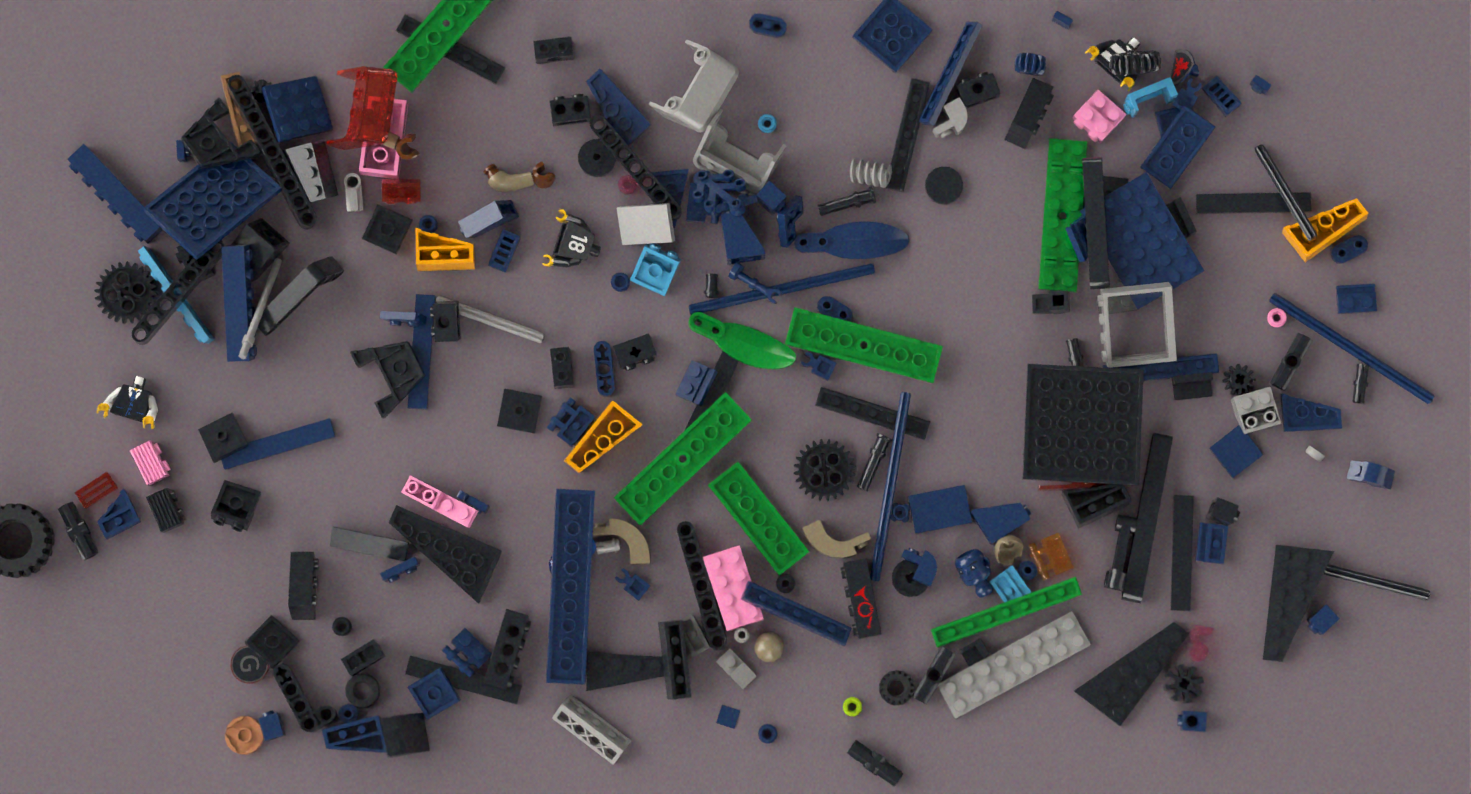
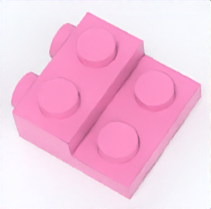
(1098, 116)

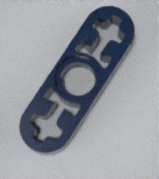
(601, 383)

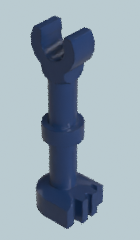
(736, 273)

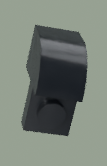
(1054, 302)

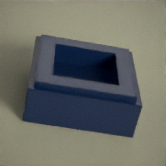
(1062, 20)

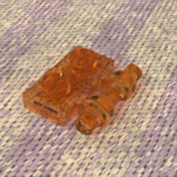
(1056, 555)

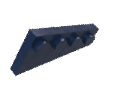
(617, 108)

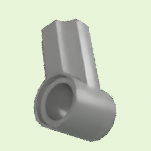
(354, 195)

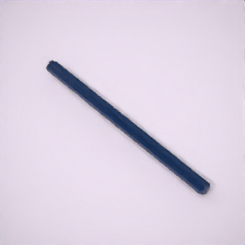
(785, 288)
(1351, 348)
(890, 486)

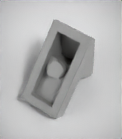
(736, 668)

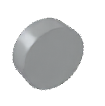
(1314, 454)

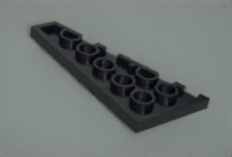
(1293, 585)
(1125, 682)

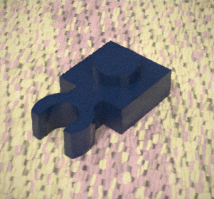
(1187, 97)
(821, 367)
(475, 503)
(634, 586)

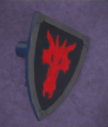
(1182, 66)

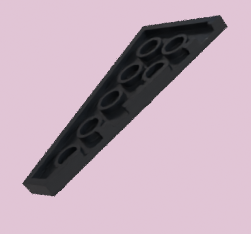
(456, 554)

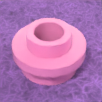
(1280, 313)

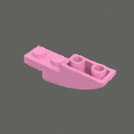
(439, 501)

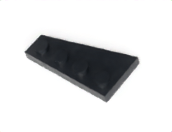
(620, 669)

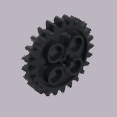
(135, 278)
(842, 468)

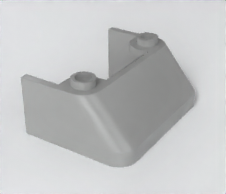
(705, 92)
(718, 155)

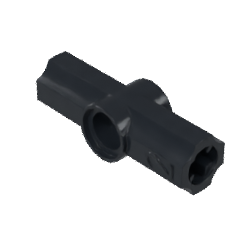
(1297, 351)
(78, 530)
(940, 664)
(875, 763)

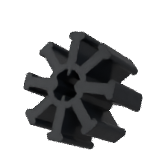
(1177, 680)

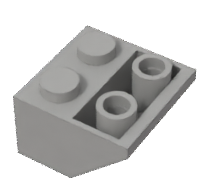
(1256, 410)

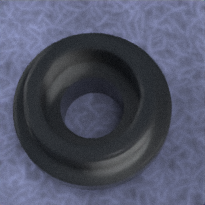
(785, 589)
(337, 622)

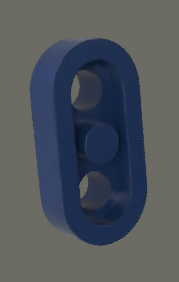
(768, 23)
(1349, 249)
(835, 308)

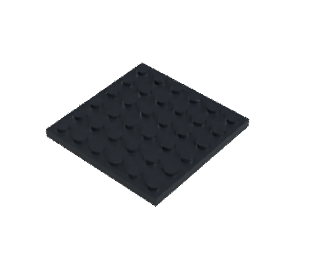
(1083, 424)

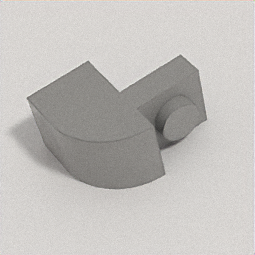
(956, 116)

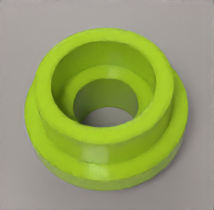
(847, 711)

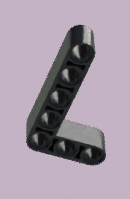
(298, 291)

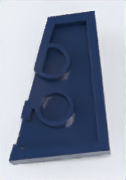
(674, 182)
(1308, 416)

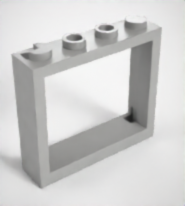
(1169, 329)

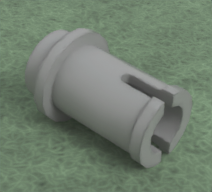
(608, 546)
(744, 630)

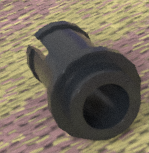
(711, 286)

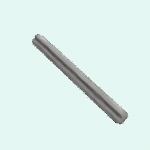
(498, 322)

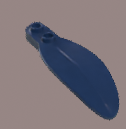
(856, 240)

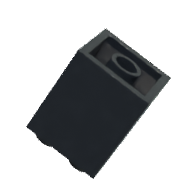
(264, 243)
(405, 734)

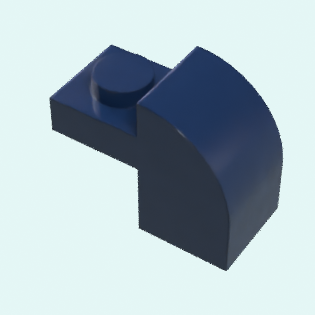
(1371, 473)
(926, 564)

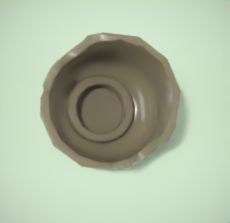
(1008, 549)
(769, 646)

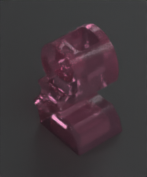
(1199, 650)

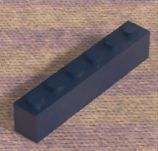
(114, 192)
(237, 299)

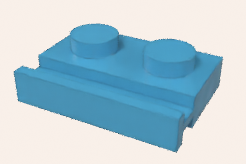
(1009, 585)

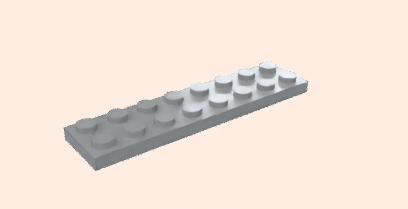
(1013, 664)

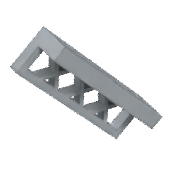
(593, 726)

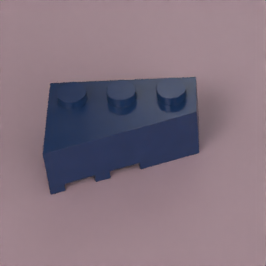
(357, 736)

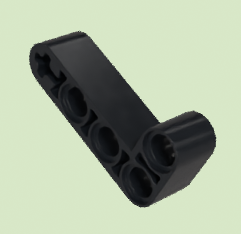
(299, 696)

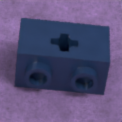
(771, 198)

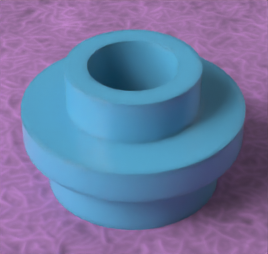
(767, 117)

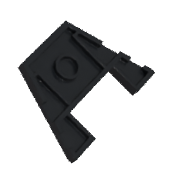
(210, 145)
(399, 370)

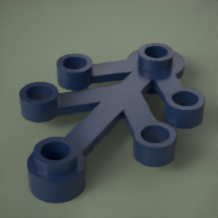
(705, 179)

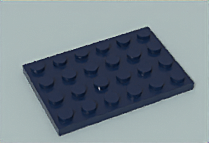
(211, 203)
(1146, 240)

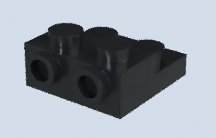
(235, 506)

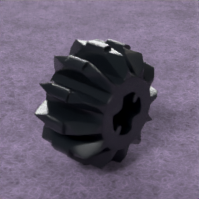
(1240, 373)

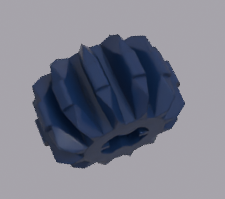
(1030, 64)

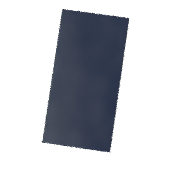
(1177, 146)

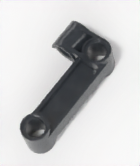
(1115, 578)

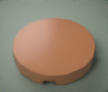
(244, 735)

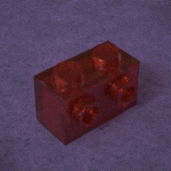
(401, 191)

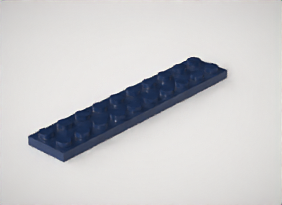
(570, 586)

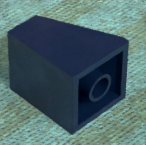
(740, 240)

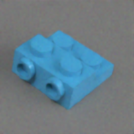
(656, 268)

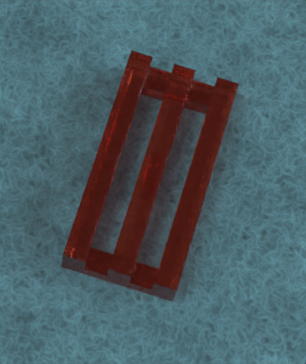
(82, 498)

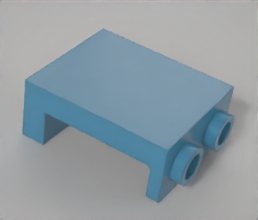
(1162, 87)

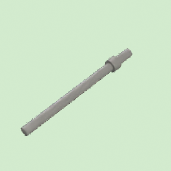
(248, 339)

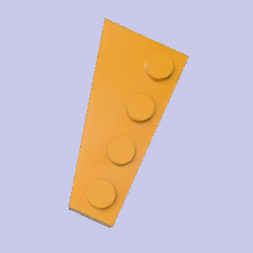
(1329, 228)
(605, 433)

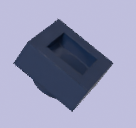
(1260, 85)
(182, 151)

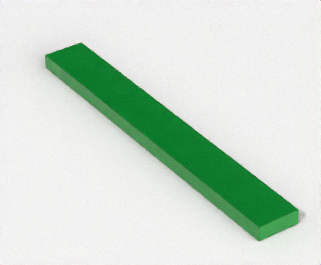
(1006, 612)

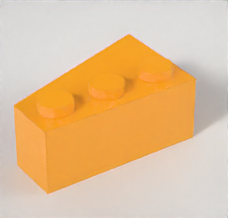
(442, 253)

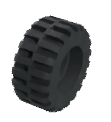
(41, 542)

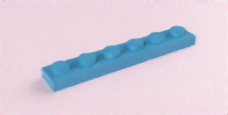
(190, 316)

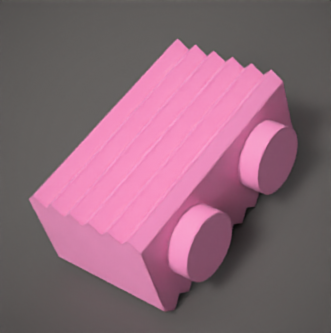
(150, 463)

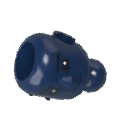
(974, 571)

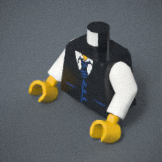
(132, 403)

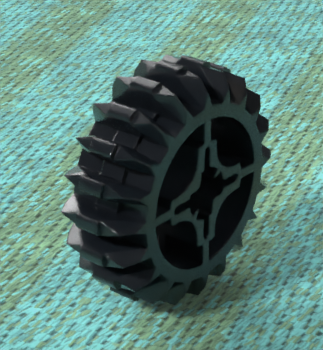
(1135, 62)

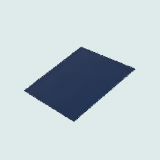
(728, 716)

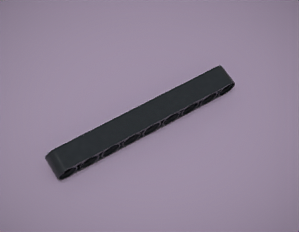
(271, 142)
(1147, 517)

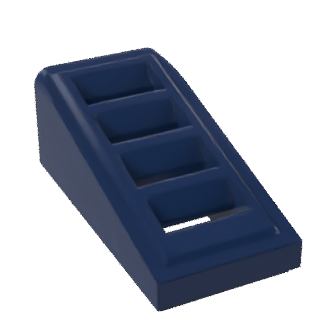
(1216, 100)
(512, 236)

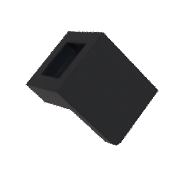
(974, 652)

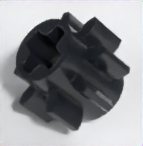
(256, 90)

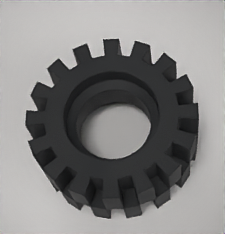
(896, 699)

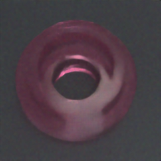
(627, 178)

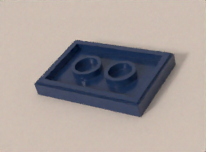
(939, 509)

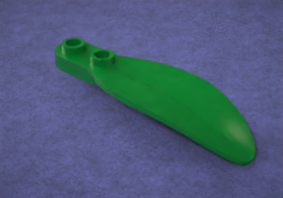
(744, 343)

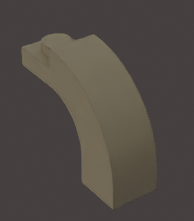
(631, 535)
(829, 547)

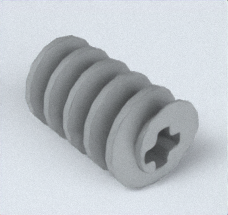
(869, 174)

